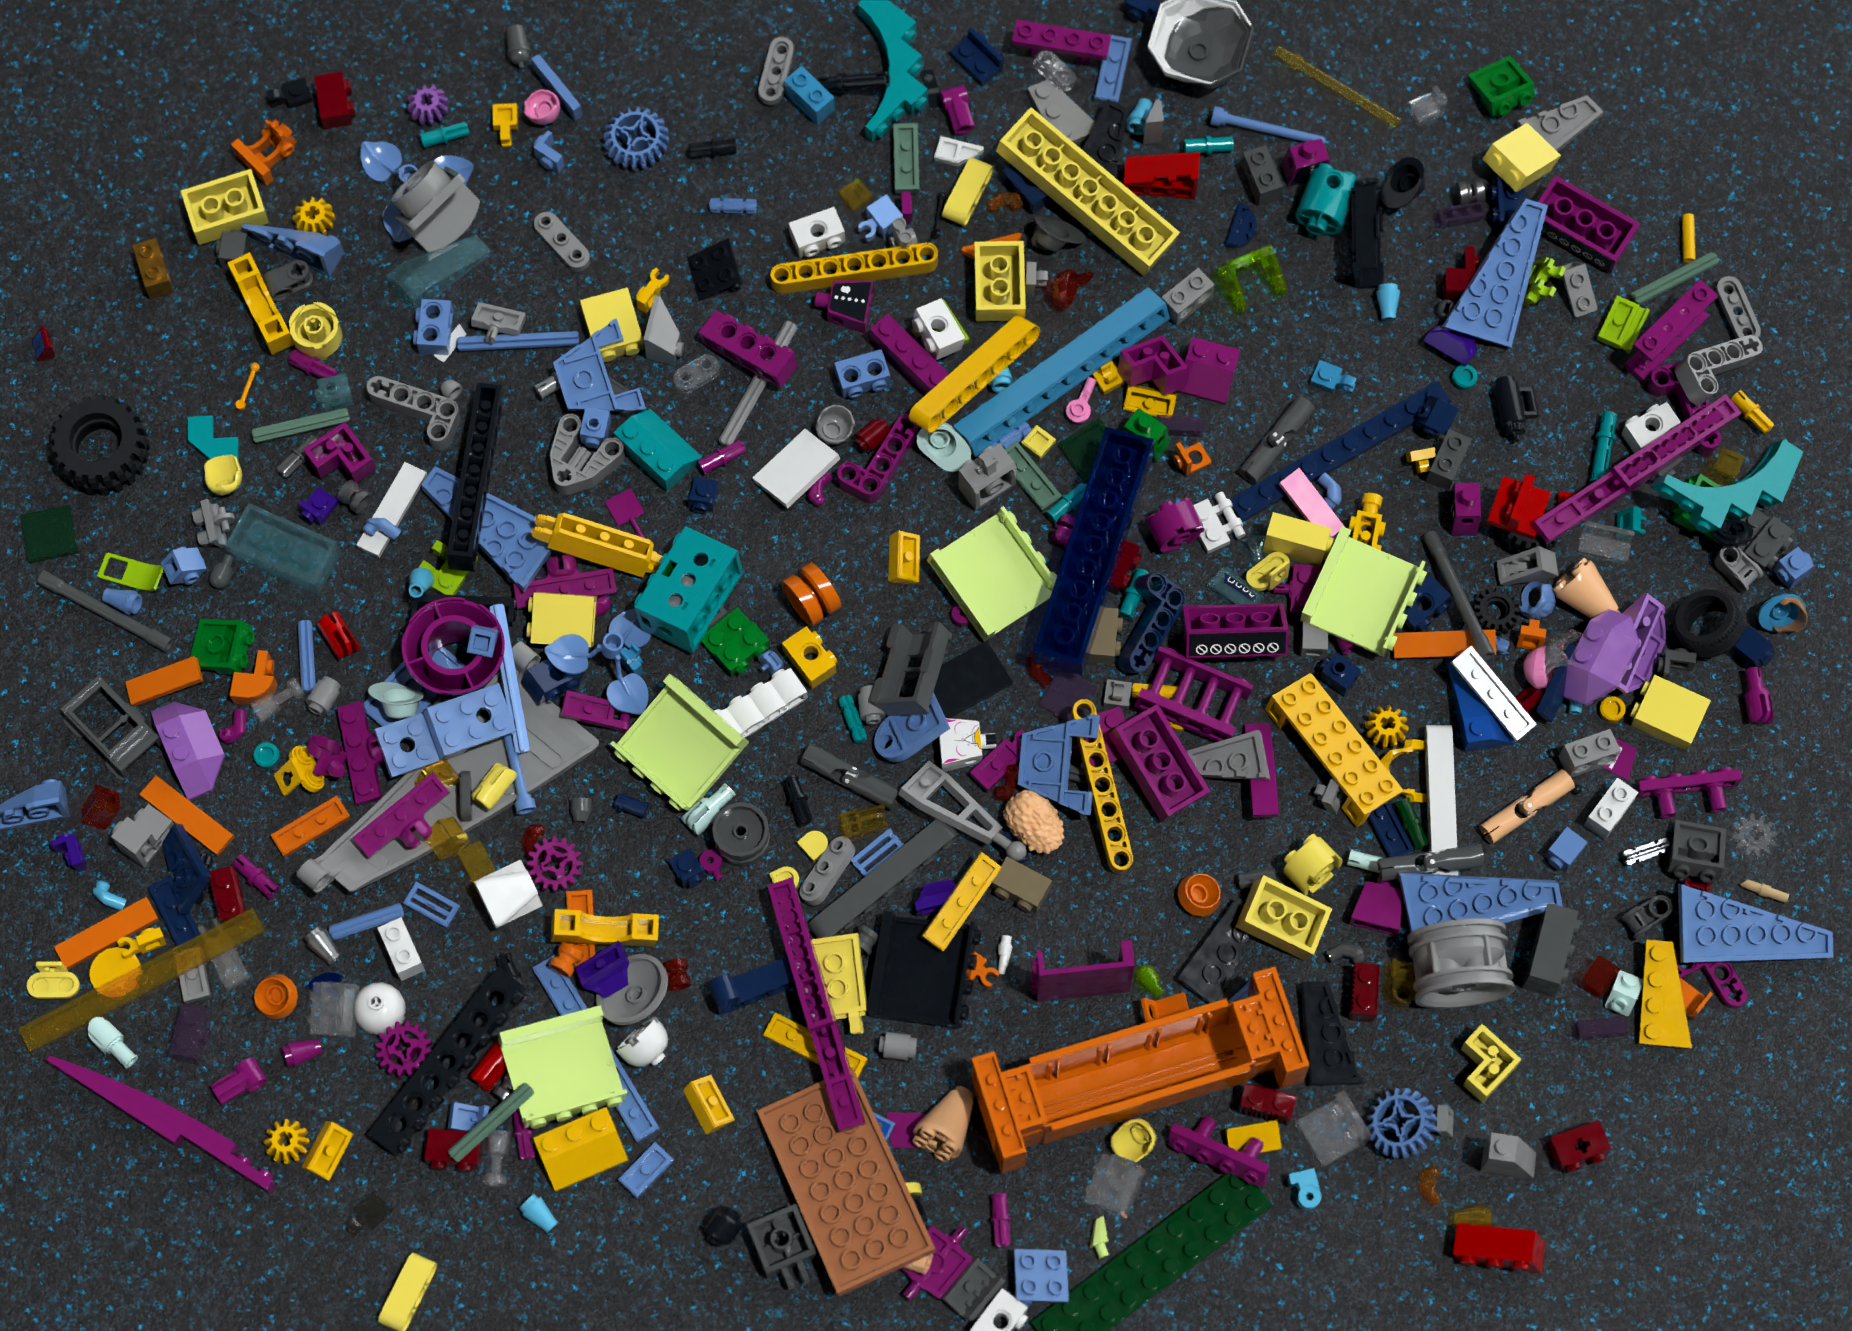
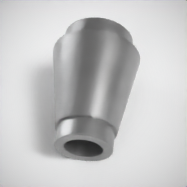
(322, 944)

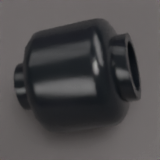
(722, 1226)

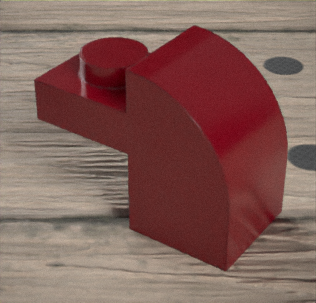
(1457, 279)

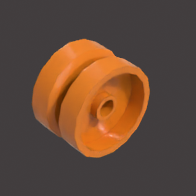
(811, 594)

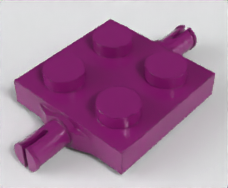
(1300, 586)
(1108, 722)
(945, 1266)

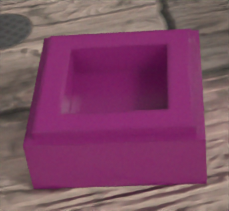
(906, 207)

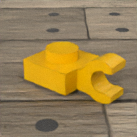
(504, 119)
(646, 294)
(147, 941)

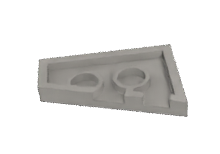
(1061, 111)
(1566, 122)
(1233, 758)

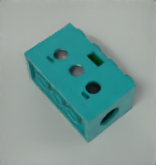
(688, 589)

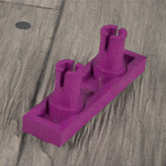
(1061, 40)
(1698, 781)
(1221, 1156)

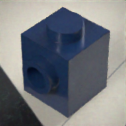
(1436, 415)
(1754, 648)
(1339, 673)

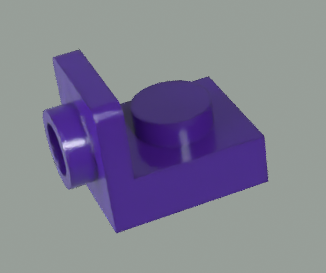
(318, 506)
(72, 849)

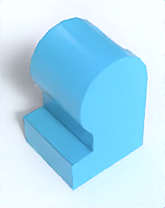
(1307, 1187)

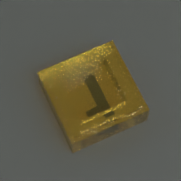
(855, 195)

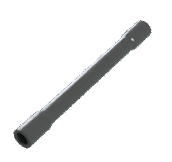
(60, 587)
(1479, 639)

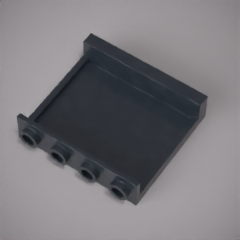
(918, 980)

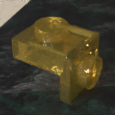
(443, 771)

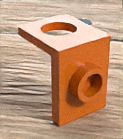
(1184, 462)
(1693, 999)
(1164, 1007)

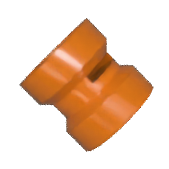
(567, 957)

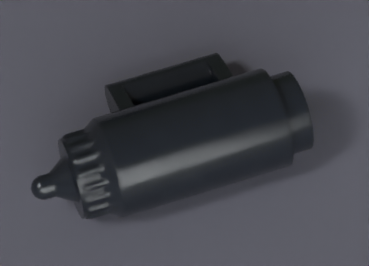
(1511, 407)

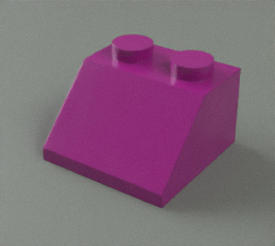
(1210, 370)

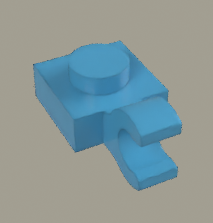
(1329, 377)
(631, 660)

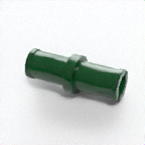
(1412, 824)

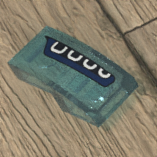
(1234, 588)

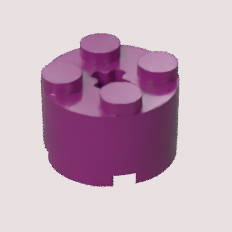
(1175, 524)

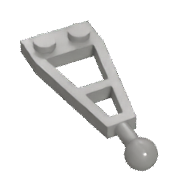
(929, 780)

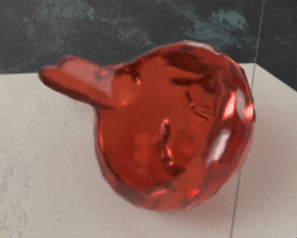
(1064, 286)

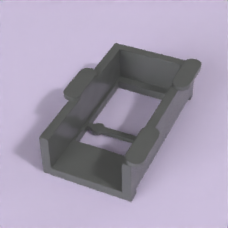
(903, 647)
(126, 750)

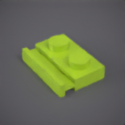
(1623, 324)

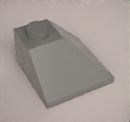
(661, 336)

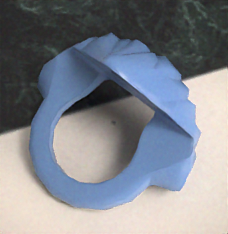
(1545, 604)

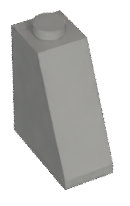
(1508, 1156)

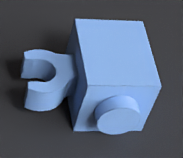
(880, 218)

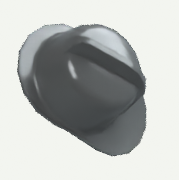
(1054, 234)

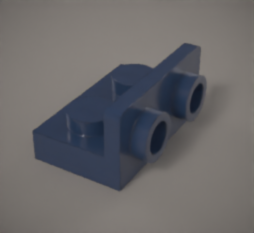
(978, 57)
(1505, 202)

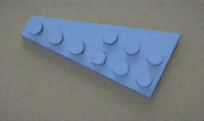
(1496, 292)
(504, 530)
(1454, 897)
(1733, 931)

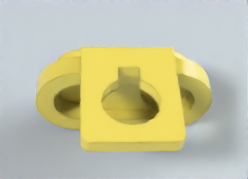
(1269, 572)
(53, 982)

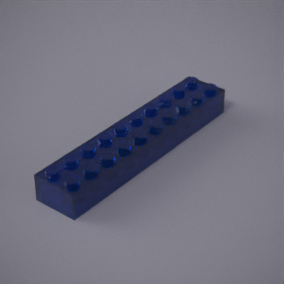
(1093, 551)

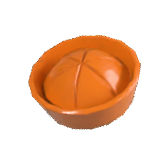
(1199, 894)
(276, 988)

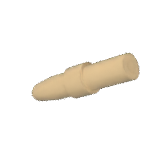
(1765, 890)

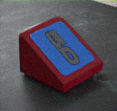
(43, 345)

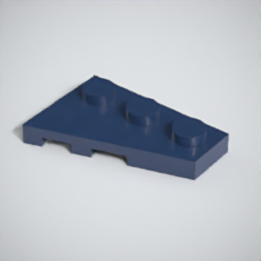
(187, 865)

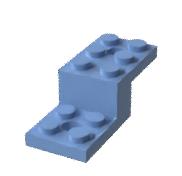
(444, 730)

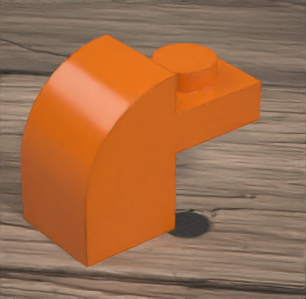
(249, 687)

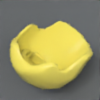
(223, 474)
(1133, 1140)

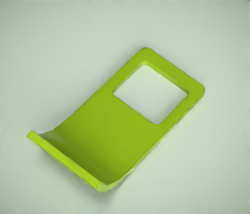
(137, 574)

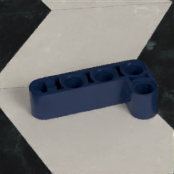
(1136, 654)
(752, 986)

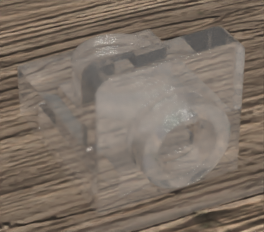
(1428, 106)

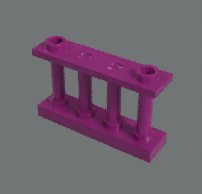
(1671, 331)
(1196, 719)

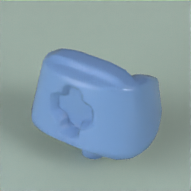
(770, 662)

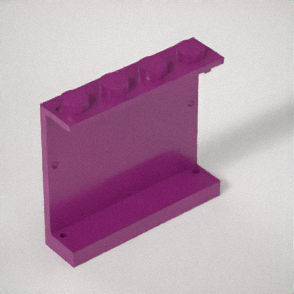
(1083, 980)

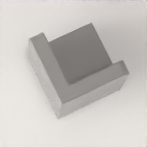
(1313, 642)

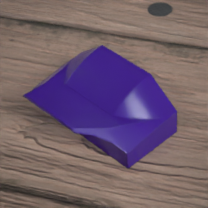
(1453, 344)
(933, 897)
(605, 971)

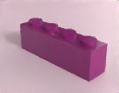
(907, 354)

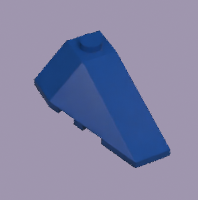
(1476, 722)

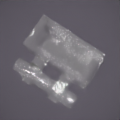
(333, 1009)
(1114, 1184)

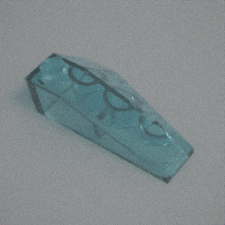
(436, 270)

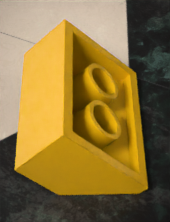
(580, 1149)

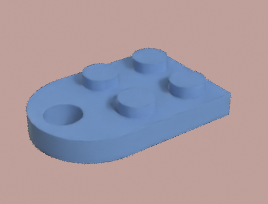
(910, 732)

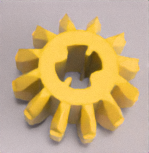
(320, 210)
(1390, 735)
(277, 1145)

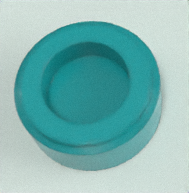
(1464, 377)
(266, 755)

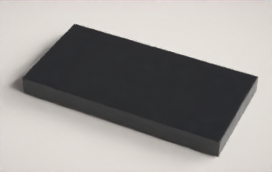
(966, 680)

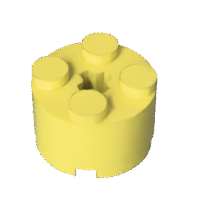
(315, 330)
(1311, 864)

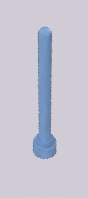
(1221, 117)
(524, 803)

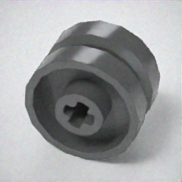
(741, 819)

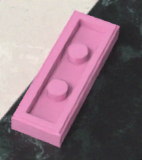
(1309, 501)

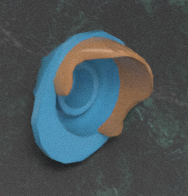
(1783, 613)

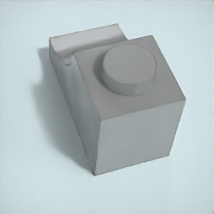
(1528, 566)

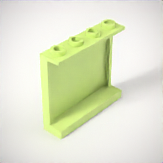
(680, 745)

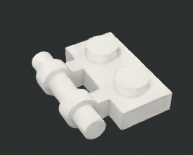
(1215, 534)

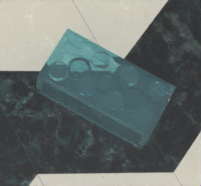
(283, 548)

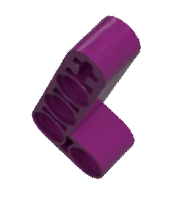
(1688, 409)
(884, 456)

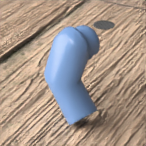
(1333, 490)
(381, 524)

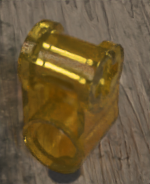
(1402, 979)

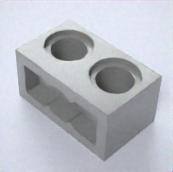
(1188, 296)
(1589, 753)

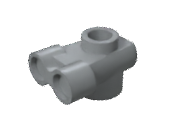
(902, 236)

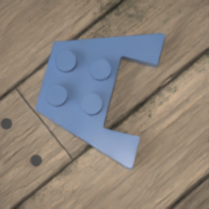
(586, 379)
(1047, 758)

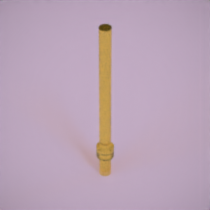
(1297, 62)

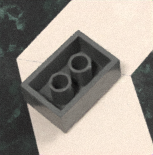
(1552, 950)

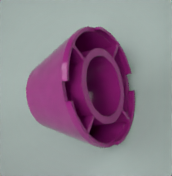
(444, 623)

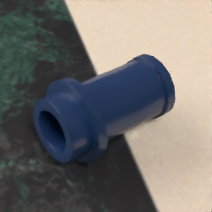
(631, 805)

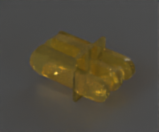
(868, 821)

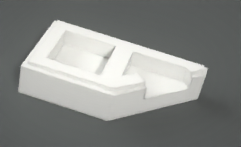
(956, 152)

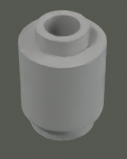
(323, 696)
(869, 711)
(898, 1046)

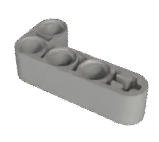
(1698, 368)
(412, 404)

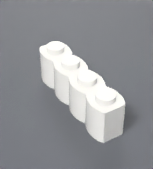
(764, 702)

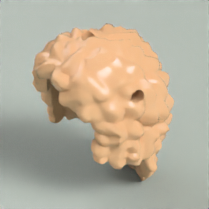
(1034, 822)

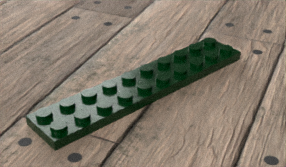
(1158, 1258)

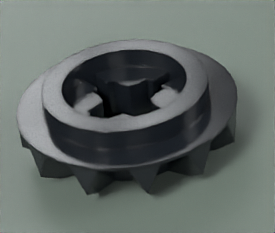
(1742, 533)

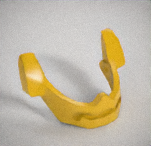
(1410, 746)

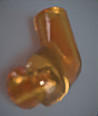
(1004, 198)
(1427, 1185)

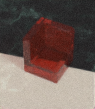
(100, 807)
(1599, 977)

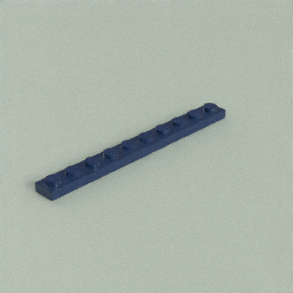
(1337, 452)

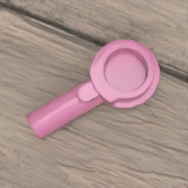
(1079, 409)

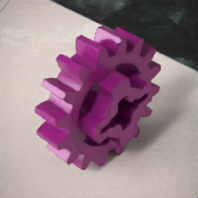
(558, 875)
(394, 1051)

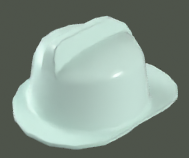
(944, 447)
(396, 699)

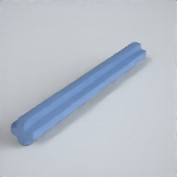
(528, 340)

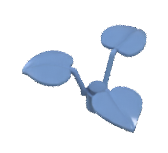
(383, 158)
(571, 653)

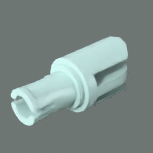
(707, 809)
(110, 1041)

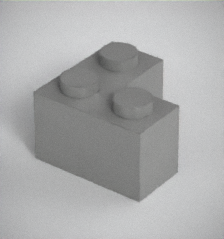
(143, 836)

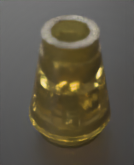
(1474, 1215)

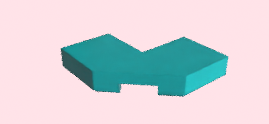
(202, 438)

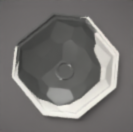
(1200, 40)

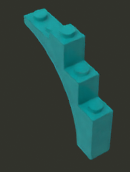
(904, 92)
(1710, 505)

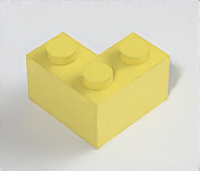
(1494, 1061)

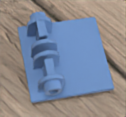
(1041, 1276)

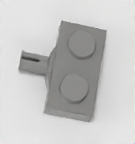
(497, 320)

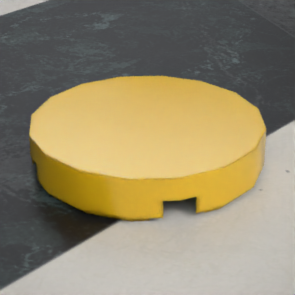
(111, 965)

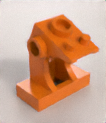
(251, 156)

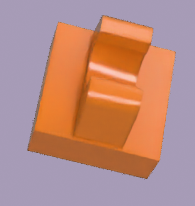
(1531, 636)

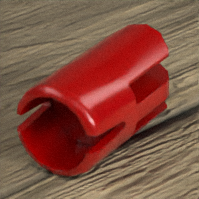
(338, 635)
(489, 1068)

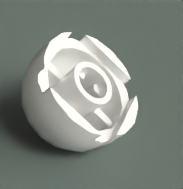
(388, 1011)
(645, 1044)

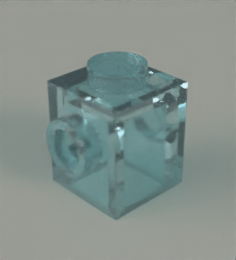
(334, 392)

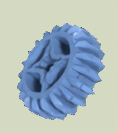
(629, 128)
(1390, 1124)

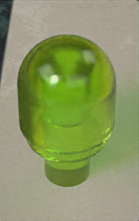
(1149, 979)

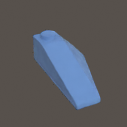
(317, 250)
(35, 805)

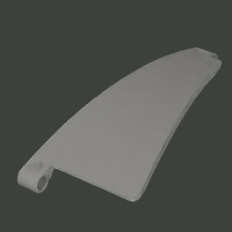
(554, 749)

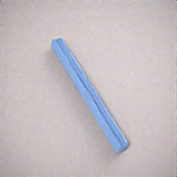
(511, 685)

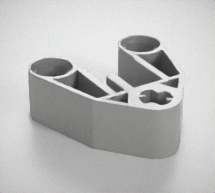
(596, 469)

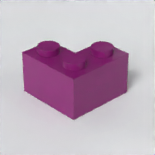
(1155, 362)
(338, 449)

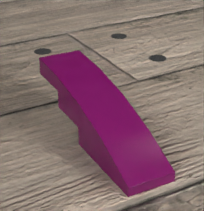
(1264, 792)

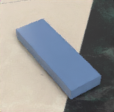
(1113, 70)
(557, 87)

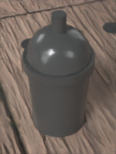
(517, 45)

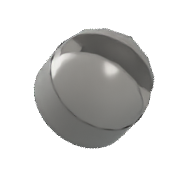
(451, 389)

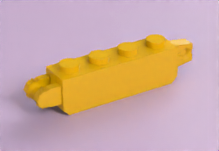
(597, 543)

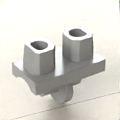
(216, 523)

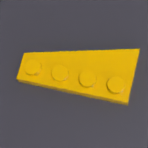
(1662, 1006)

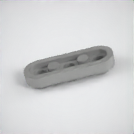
(776, 62)
(566, 249)
(1737, 301)
(822, 879)

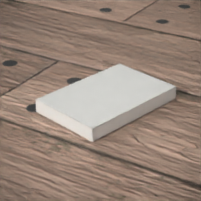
(796, 468)

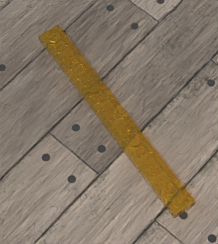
(142, 980)

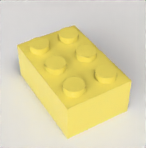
(224, 206)
(999, 280)
(1283, 917)

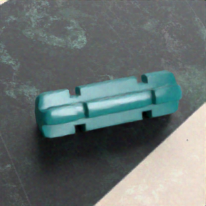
(852, 718)

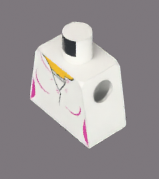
(963, 744)

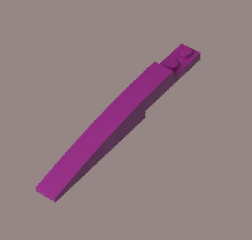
(1636, 469)
(816, 1005)
(166, 1121)

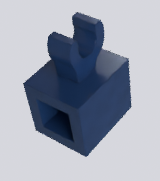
(1141, 9)

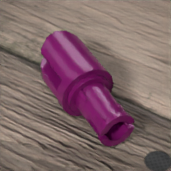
(1758, 698)

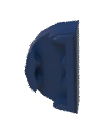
(1243, 227)

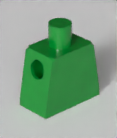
(1147, 426)

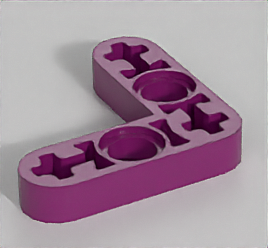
(1709, 967)

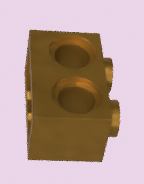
(153, 268)

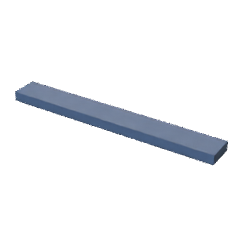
(569, 1001)

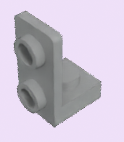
(1579, 288)

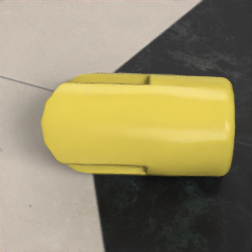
(493, 786)

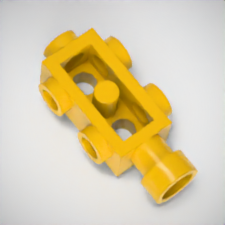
(1368, 519)

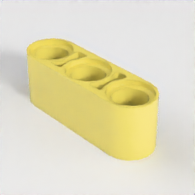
(967, 191)
(407, 1292)

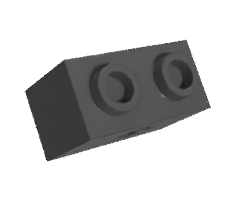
(1262, 175)
(1449, 460)

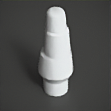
(1004, 953)

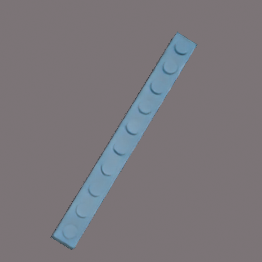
(1062, 371)

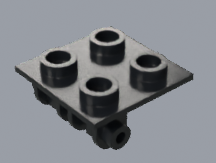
(715, 269)

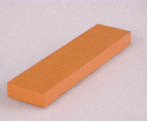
(1436, 643)
(184, 812)
(106, 933)

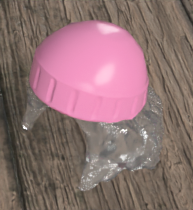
(1542, 662)

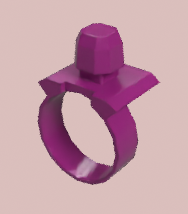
(327, 763)

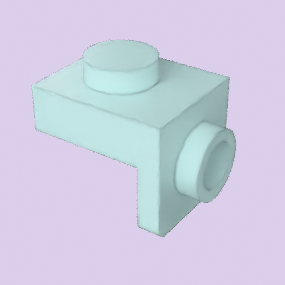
(1624, 993)

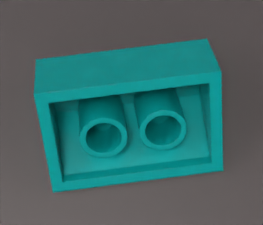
(657, 448)

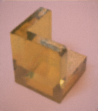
(1726, 467)
(447, 837)

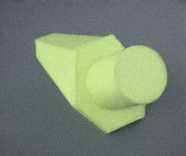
(1099, 1238)

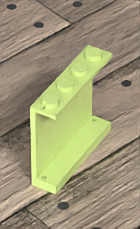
(994, 574)
(1362, 594)
(564, 1064)

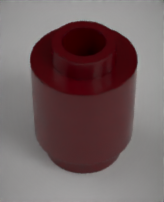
(871, 435)

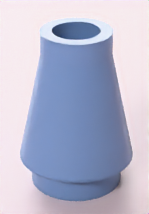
(125, 600)

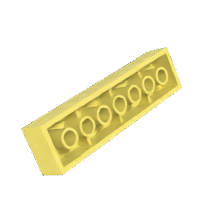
(1087, 191)

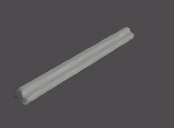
(753, 391)

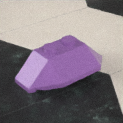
(1651, 631)
(1601, 657)
(190, 746)

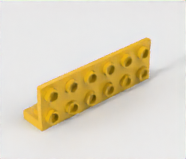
(1335, 745)

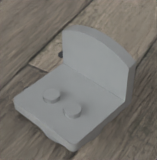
(435, 206)

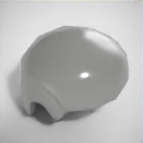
(835, 424)

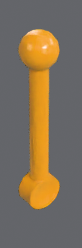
(240, 404)

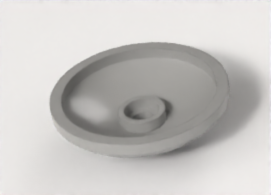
(641, 996)

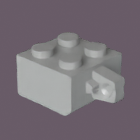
(987, 476)

